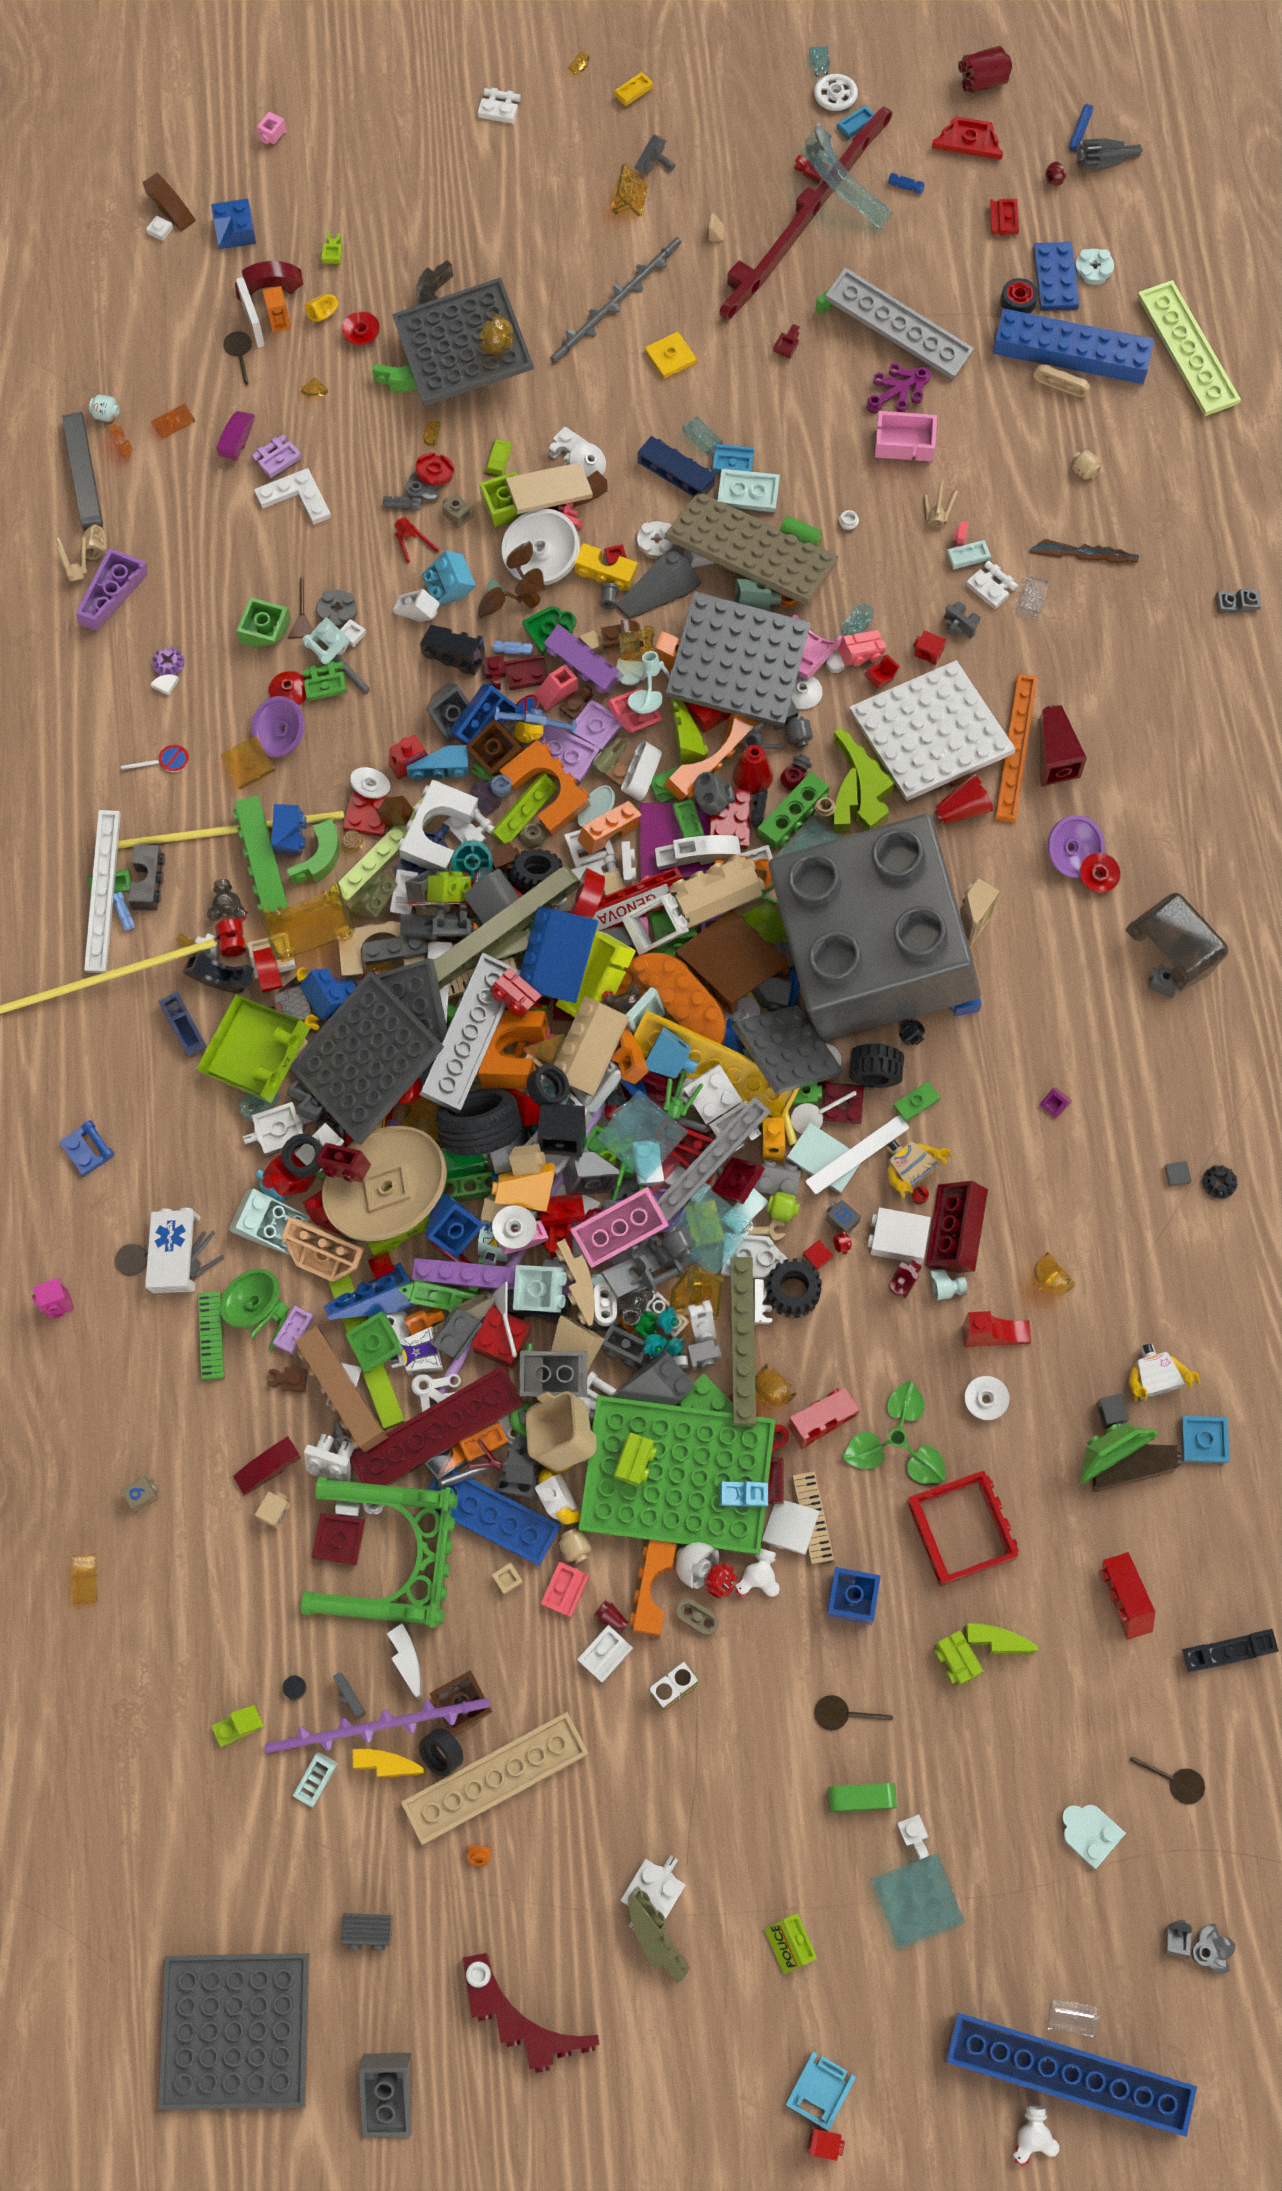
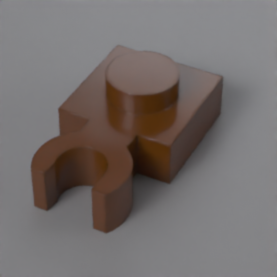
(292, 1379)

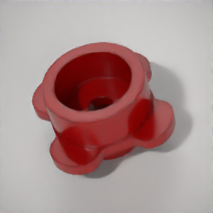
(842, 1242)

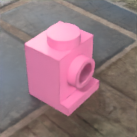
(271, 128)

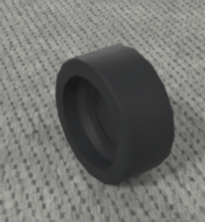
(557, 1077)
(288, 1149)
(448, 1745)

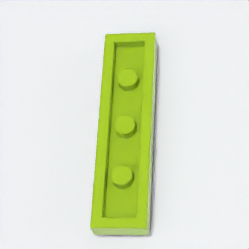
(524, 809)

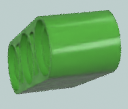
(460, 1183)
(862, 1797)

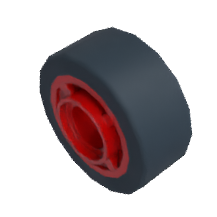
(1019, 295)

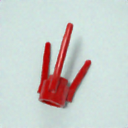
(406, 530)

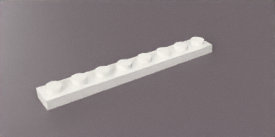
(102, 891)

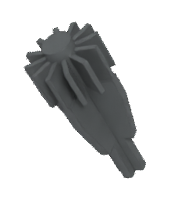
(1104, 153)

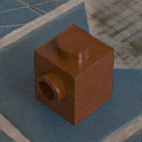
(395, 811)
(503, 857)

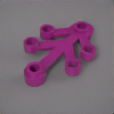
(899, 386)

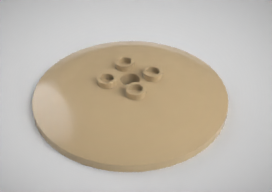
(398, 1158)

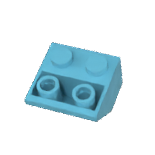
(448, 578)

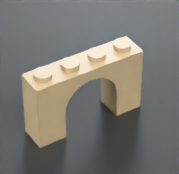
(352, 952)

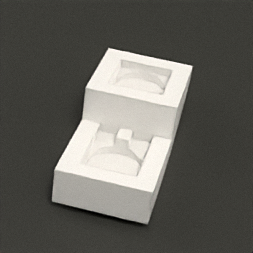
(400, 892)

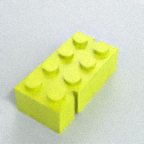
(603, 970)

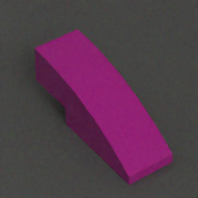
(235, 435)

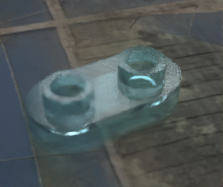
(856, 622)
(259, 1105)

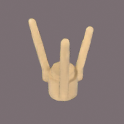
(937, 516)
(73, 571)

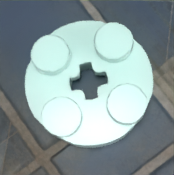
(1098, 257)

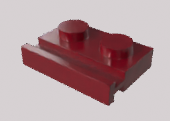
(526, 672)

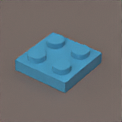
(1205, 1439)

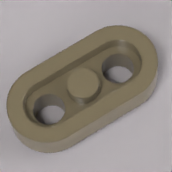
(698, 1616)

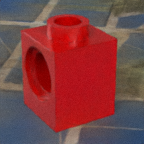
(929, 647)

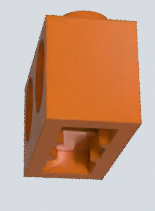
(276, 309)

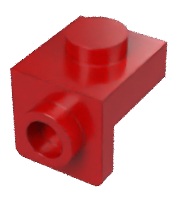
(883, 672)

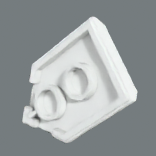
(763, 1252)

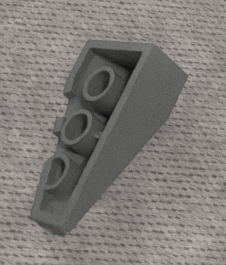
(664, 581)

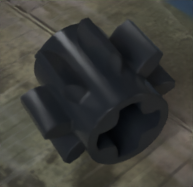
(912, 1032)

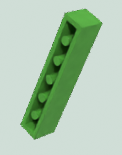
(260, 853)

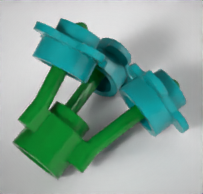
(655, 1343)

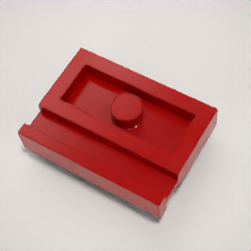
(1004, 216)
(563, 1210)

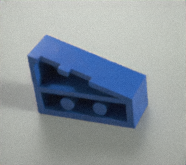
(480, 713)

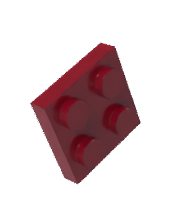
(738, 1180)
(338, 1539)

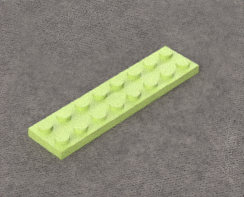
(1188, 348)

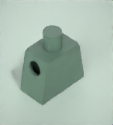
(755, 594)

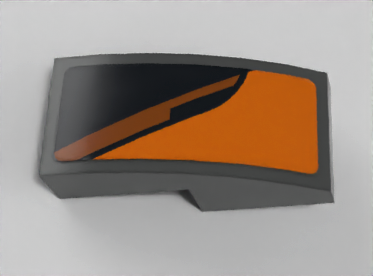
(446, 1462)

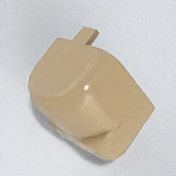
(559, 1431)

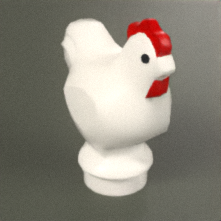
(759, 1575)
(1034, 2136)

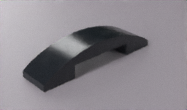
(1230, 1651)

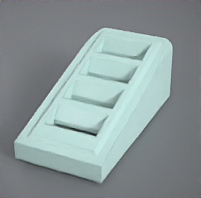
(324, 1760)

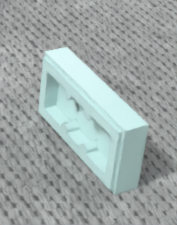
(968, 554)

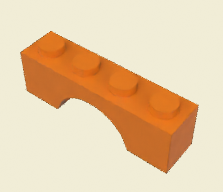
(659, 1559)

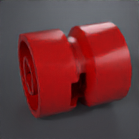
(230, 938)

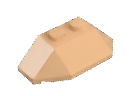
(321, 1249)

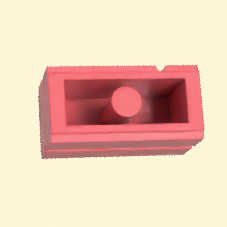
(862, 648)

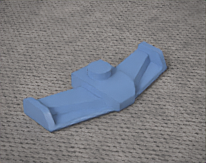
(535, 716)

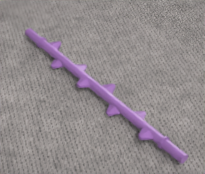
(386, 1721)

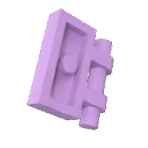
(278, 460)

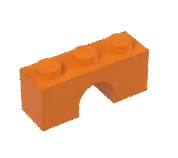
(618, 820)

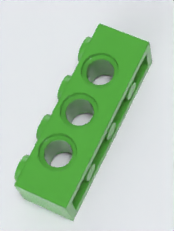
(810, 787)

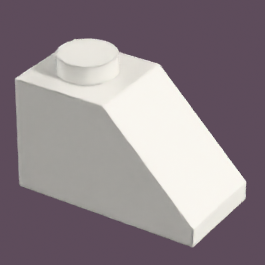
(416, 606)

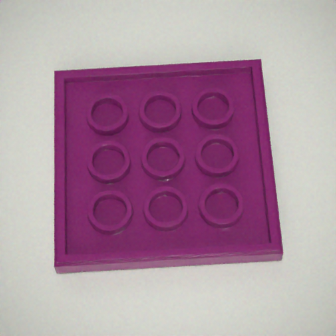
(659, 829)

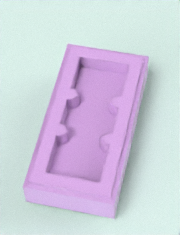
(292, 1329)

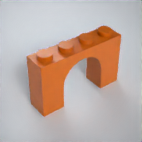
(571, 799)
(506, 1072)

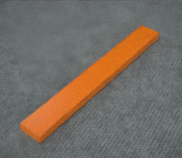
(1018, 735)

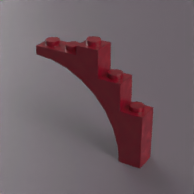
(514, 2026)

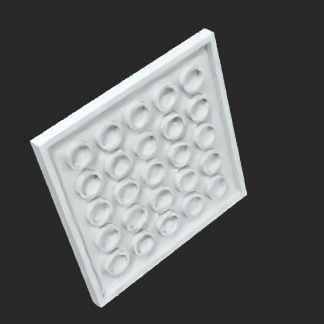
(931, 730)

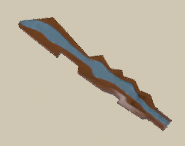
(1085, 552)

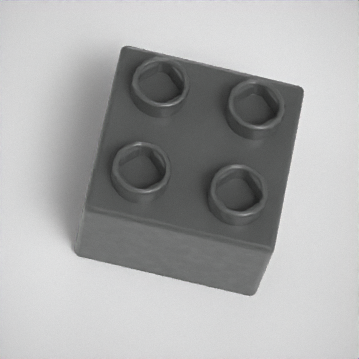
(874, 928)

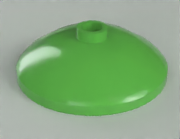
(249, 1298)

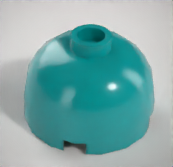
(471, 856)

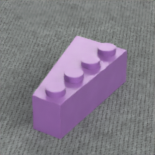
(110, 587)
(583, 659)

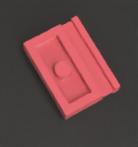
(565, 1589)

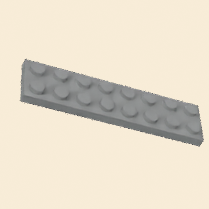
(899, 323)
(466, 1037)

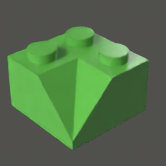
(263, 623)

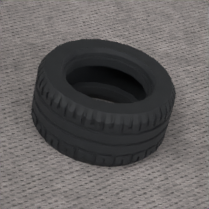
(483, 1125)

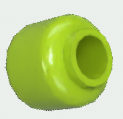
(783, 1206)

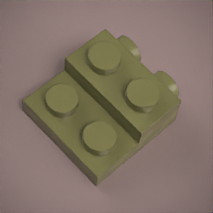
(373, 896)

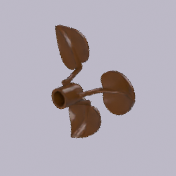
(526, 589)

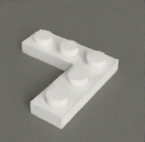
(299, 484)

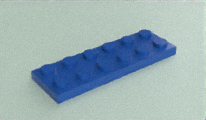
(501, 1520)

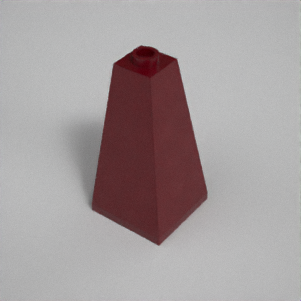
(1059, 748)

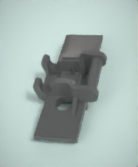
(439, 925)
(644, 1262)

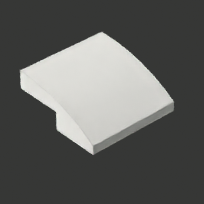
(790, 1527)

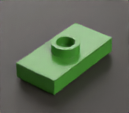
(688, 819)
(916, 1101)

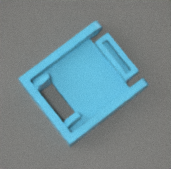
(823, 2087)

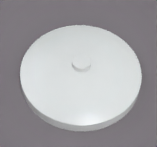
(553, 541)

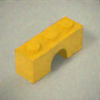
(589, 565)

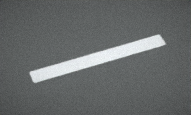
(857, 1154)

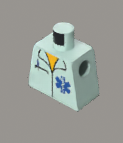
(489, 1246)

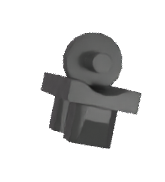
(959, 622)

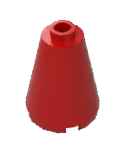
(753, 770)
(964, 802)

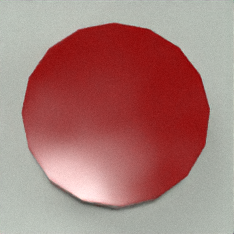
(434, 469)

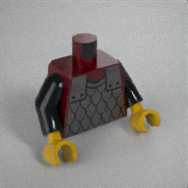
(293, 1001)

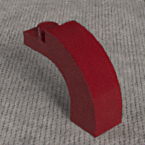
(271, 274)

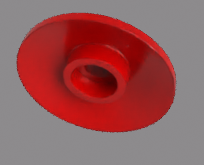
(360, 322)
(295, 692)
(1107, 868)

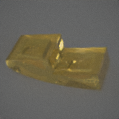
(84, 1578)

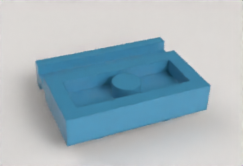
(733, 458)

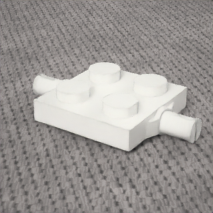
(276, 1127)
(658, 1884)

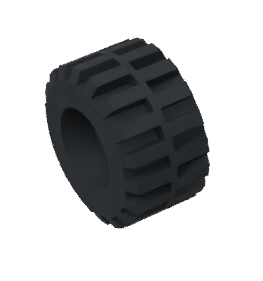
(532, 868)
(876, 1065)
(798, 1271)

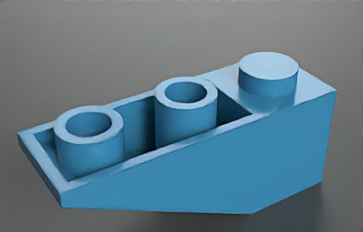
(446, 762)

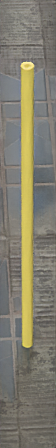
(214, 831)
(107, 976)

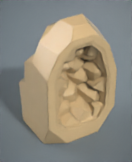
(95, 542)

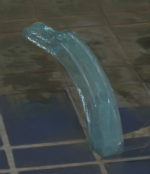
(841, 181)

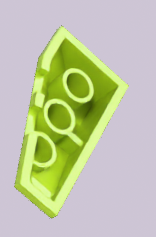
(688, 736)

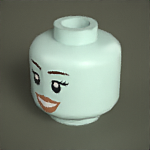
(104, 408)

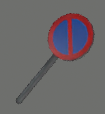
(525, 703)

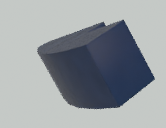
(182, 1024)

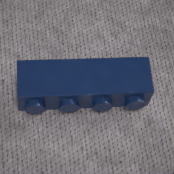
(675, 467)

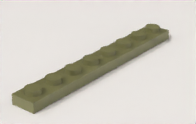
(743, 1341)

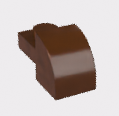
(611, 633)

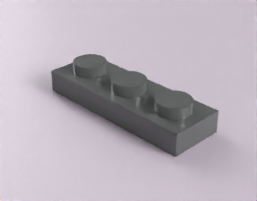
(393, 949)

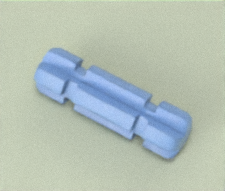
(512, 647)
(123, 911)

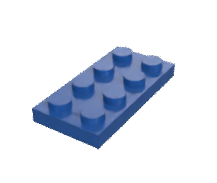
(1056, 276)

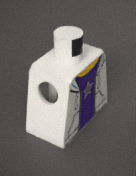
(419, 1354)

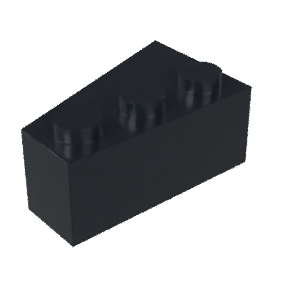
(453, 649)

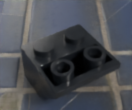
(562, 1129)

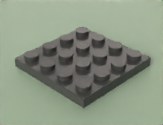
(787, 1049)

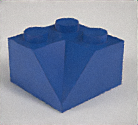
(233, 223)
(288, 829)
(325, 992)
(452, 1225)
(853, 1596)

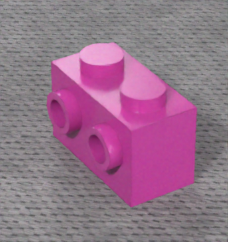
(52, 1298)

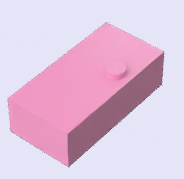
(619, 1226)

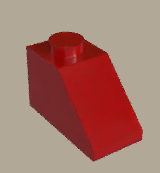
(825, 2144)

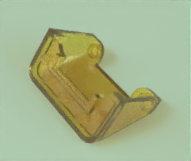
(308, 924)

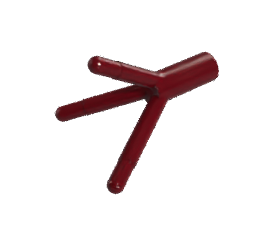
(493, 1462)

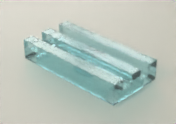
(704, 433)

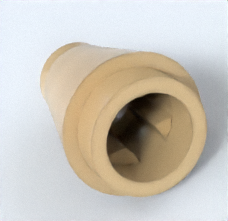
(825, 808)

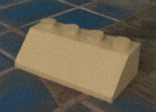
(590, 1044)

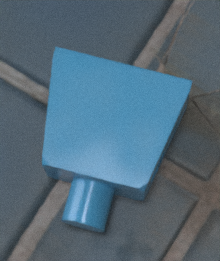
(670, 1055)

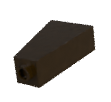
(1140, 1465)

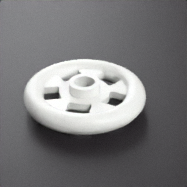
(836, 92)

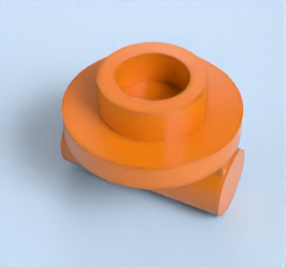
(478, 1855)

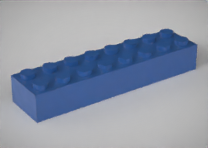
(1073, 346)

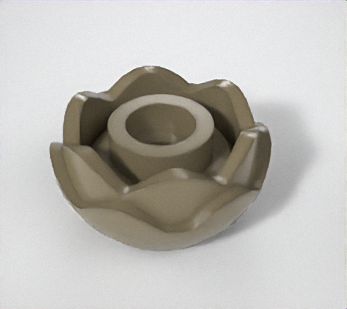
(532, 840)

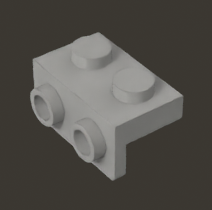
(778, 1178)

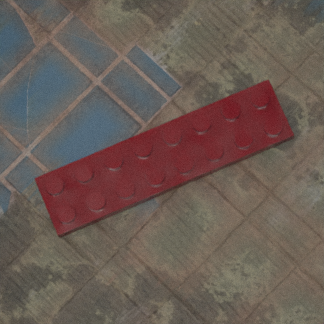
(438, 1429)

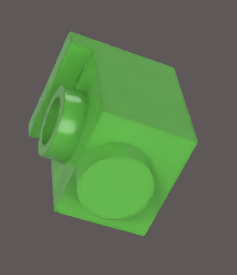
(812, 1097)

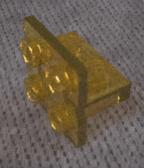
(629, 192)

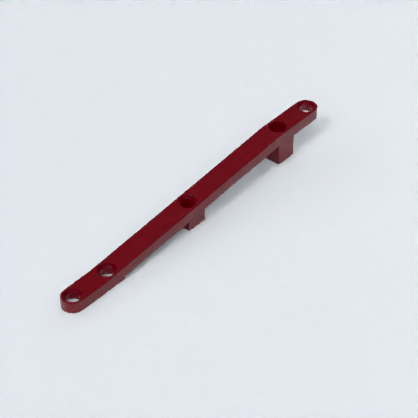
(748, 280)

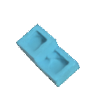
(743, 1494)

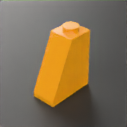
(526, 1191)

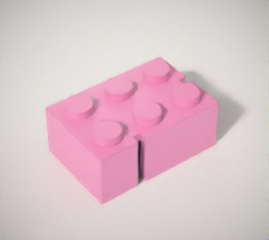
(905, 436)

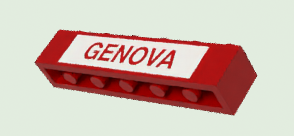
(628, 899)

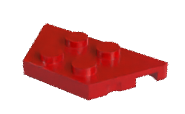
(969, 137)

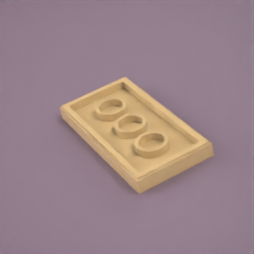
(549, 487)

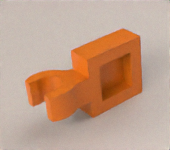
(420, 1320)

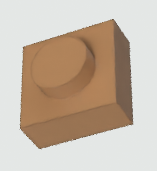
(617, 773)

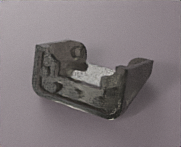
(1183, 939)

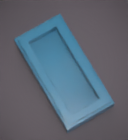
(855, 122)

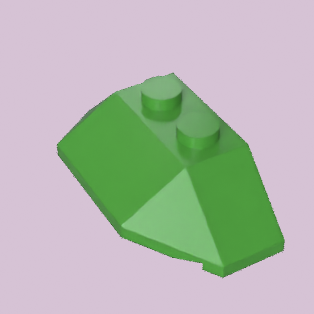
(1112, 1448)

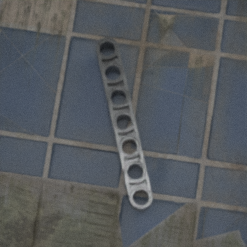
(82, 470)

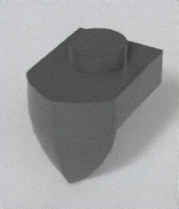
(1178, 1939)

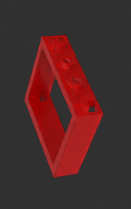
(994, 1506)

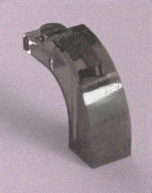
(431, 281)

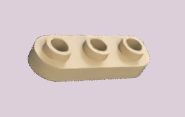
(1062, 381)

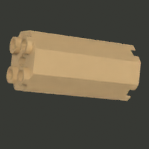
(717, 891)

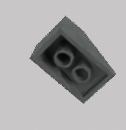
(553, 1372)
(657, 1382)
(386, 2094)

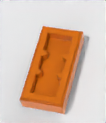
(491, 1436)

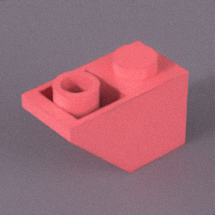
(557, 687)

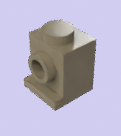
(457, 510)

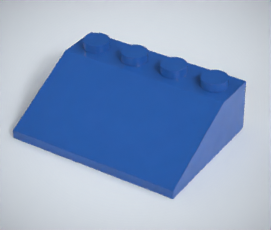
(558, 953)

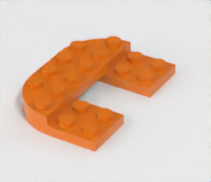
(679, 993)

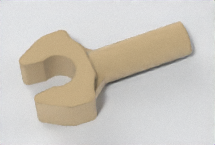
(769, 1230)

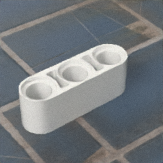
(641, 770)

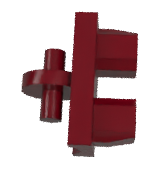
(905, 1278)

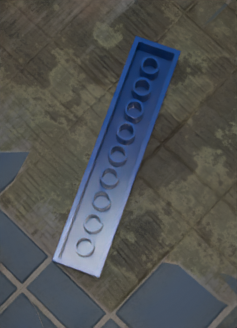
(1071, 2074)

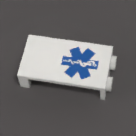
(170, 1251)

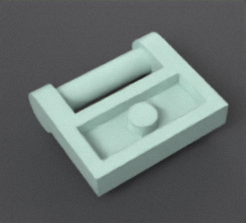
(331, 636)

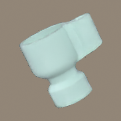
(945, 1287)

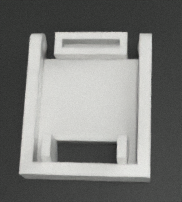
(609, 1081)

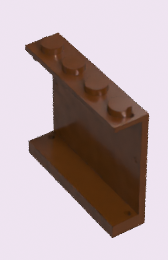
(731, 959)

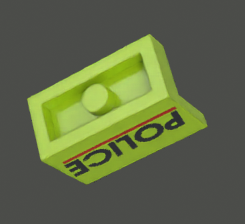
(790, 1943)

